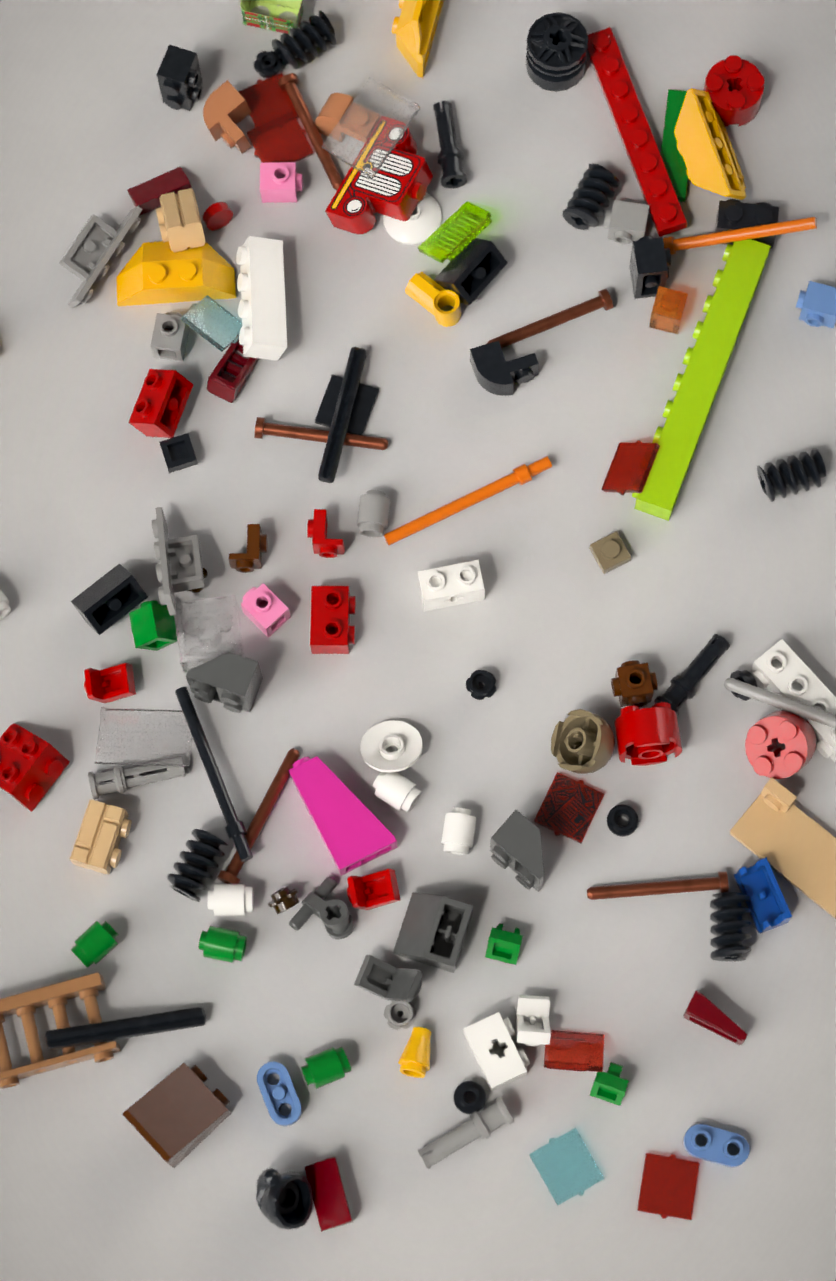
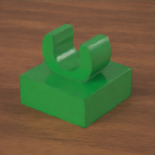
(504, 945)
(609, 1085)

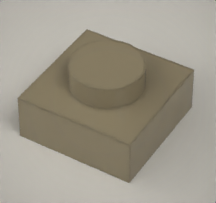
(610, 552)

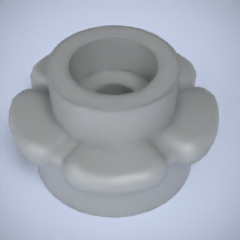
(396, 1022)

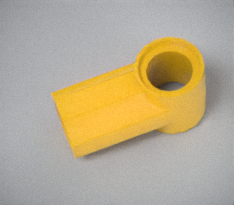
(433, 298)

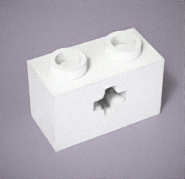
(451, 585)
(481, 1039)

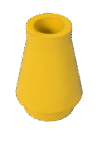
(416, 1055)

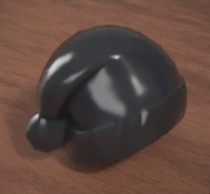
(277, 1190)

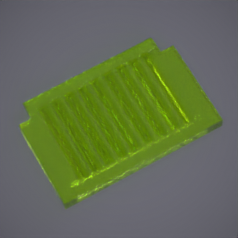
(456, 232)

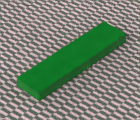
(670, 155)

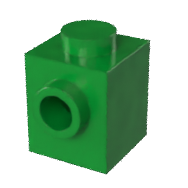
(152, 626)

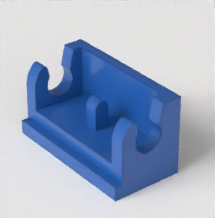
(767, 901)

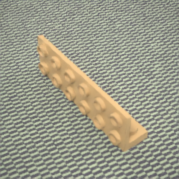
(792, 844)

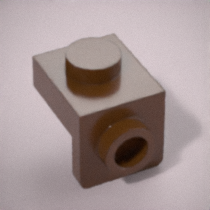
(256, 545)

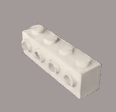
(262, 298)
(788, 676)

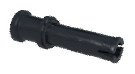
(450, 156)
(684, 686)

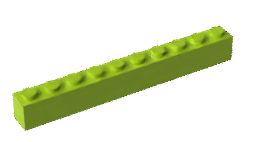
(702, 376)

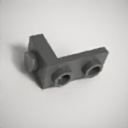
(388, 980)

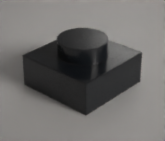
(178, 453)

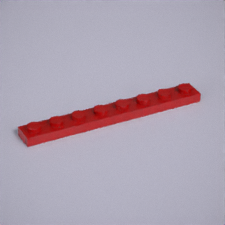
(635, 133)

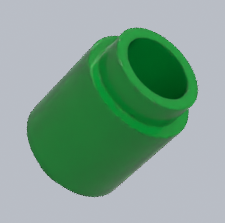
(95, 943)
(222, 944)
(325, 1067)

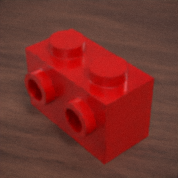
(161, 403)
(331, 619)

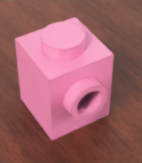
(279, 182)
(265, 609)

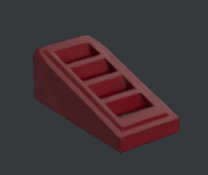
(224, 384)
(707, 1015)

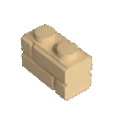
(180, 220)
(100, 837)

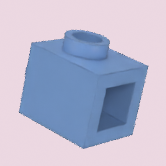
(818, 305)

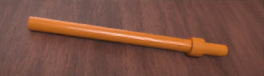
(739, 234)
(521, 475)

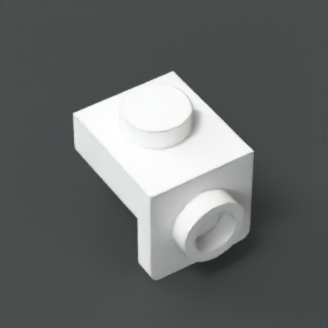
(533, 1020)

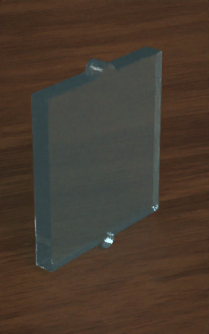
(213, 323)
(566, 1166)

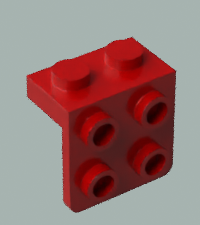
(28, 766)

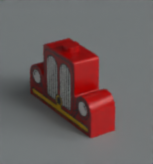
(391, 192)

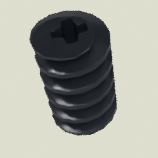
(304, 40)
(590, 197)
(792, 473)
(196, 864)
(729, 926)

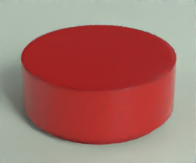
(217, 216)

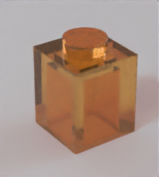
(668, 310)

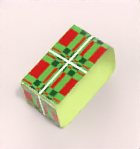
(272, 22)

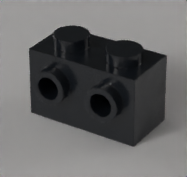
(180, 78)
(736, 215)
(649, 266)
(472, 270)
(109, 599)

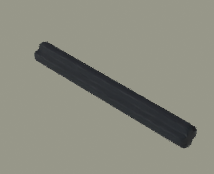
(342, 415)
(125, 1028)

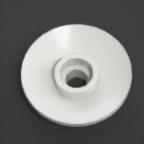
(418, 226)
(393, 737)

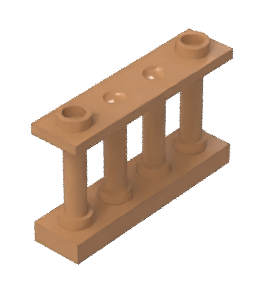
(56, 998)

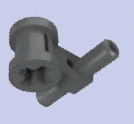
(333, 913)

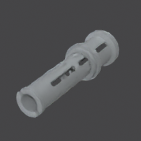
(120, 784)
(480, 1125)

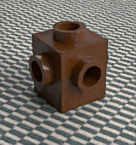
(634, 694)

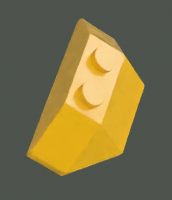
(416, 31)
(707, 147)
(166, 276)

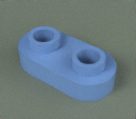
(279, 1094)
(716, 1147)

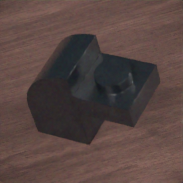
(498, 375)

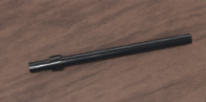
(235, 828)

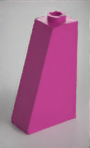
(342, 820)

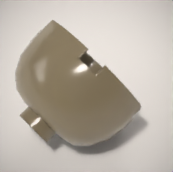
(582, 742)

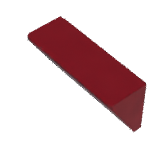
(148, 193)
(328, 1194)

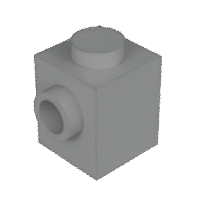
(626, 221)
(169, 337)

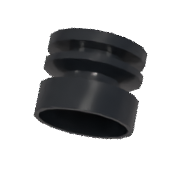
(556, 51)

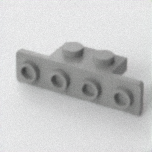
(93, 249)
(180, 562)

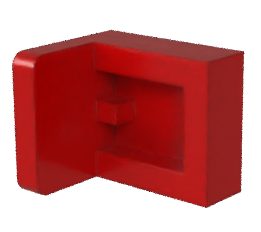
(318, 531)
(110, 683)
(373, 890)

